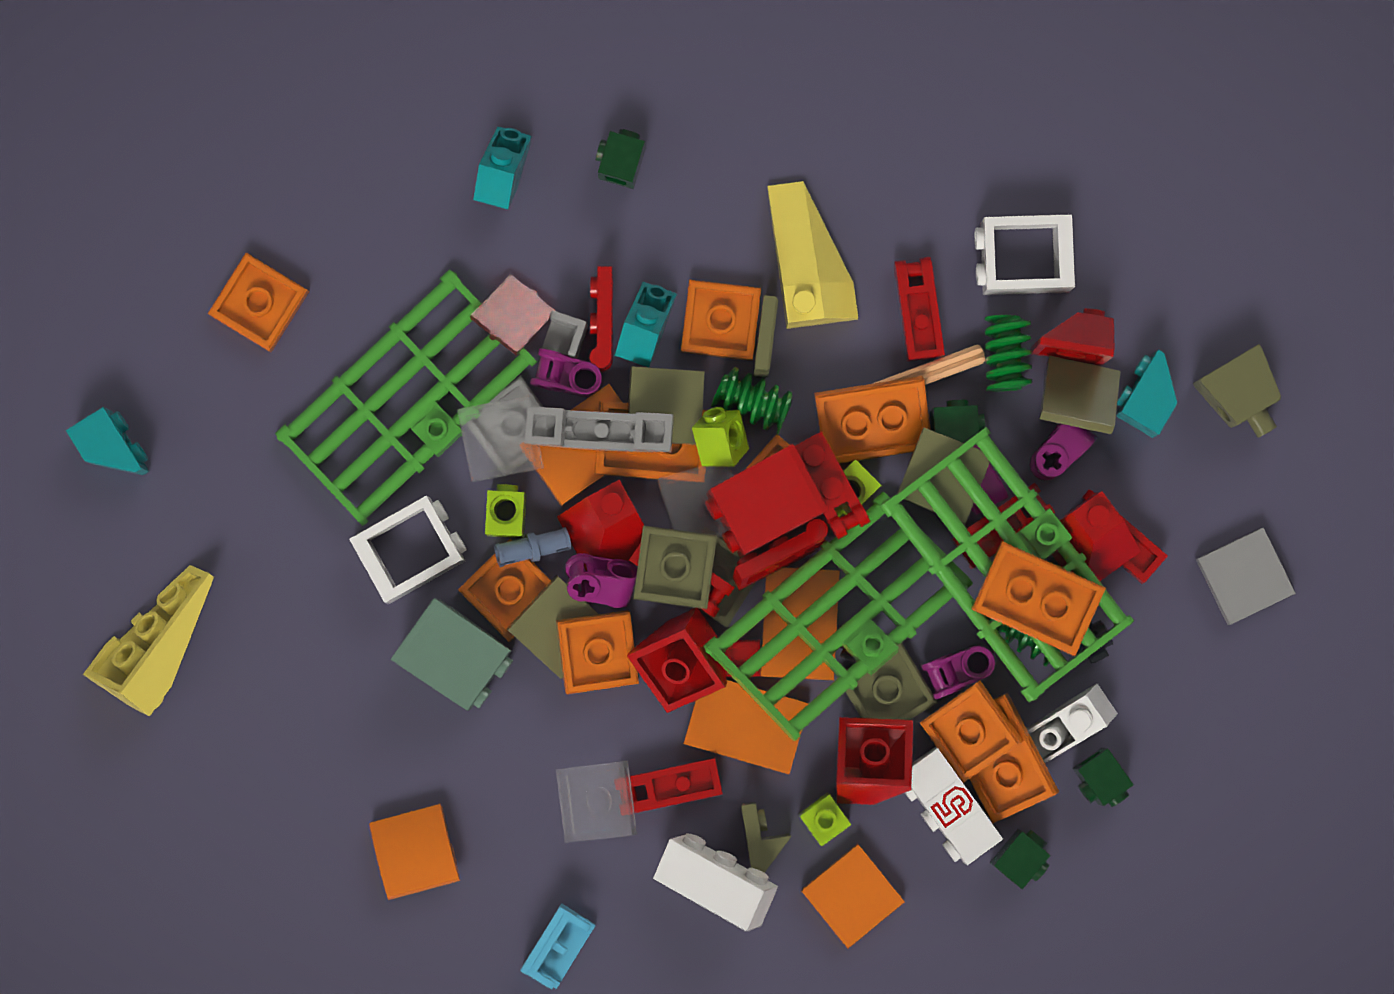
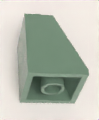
(453, 655)

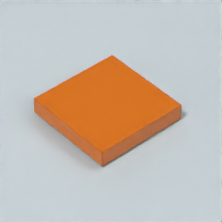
(258, 302)
(721, 320)
(504, 591)
(596, 652)
(971, 731)
(852, 896)

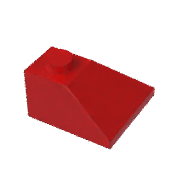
(1081, 338)
(604, 524)
(1099, 535)
(676, 661)
(873, 759)

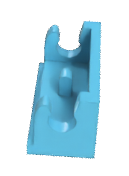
(558, 947)

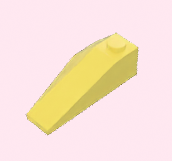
(810, 268)
(147, 657)

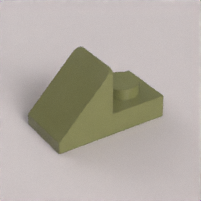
(761, 850)

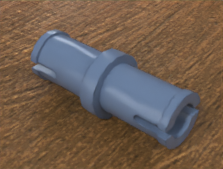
(532, 547)

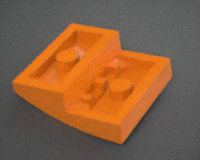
(414, 851)

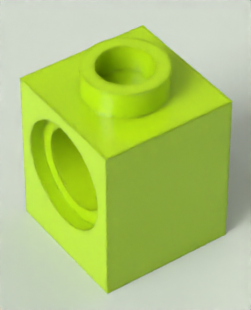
(720, 437)
(863, 480)
(511, 528)
(824, 819)

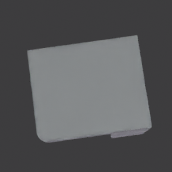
(565, 334)

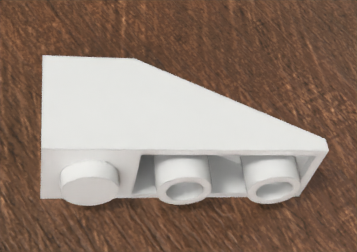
(1072, 722)

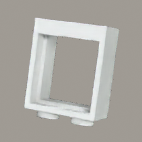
(1062, 249)
(377, 569)

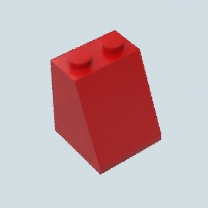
(765, 501)

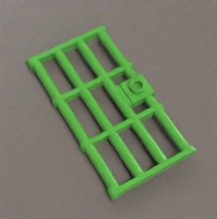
(424, 417)
(1038, 538)
(858, 635)

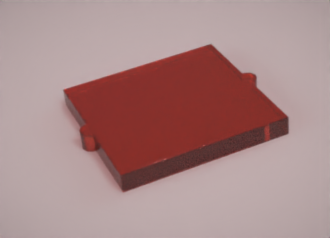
(512, 314)

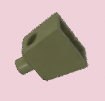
(1242, 391)

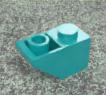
(502, 167)
(645, 324)
(1151, 396)
(104, 442)

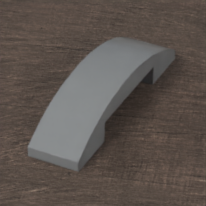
(599, 430)

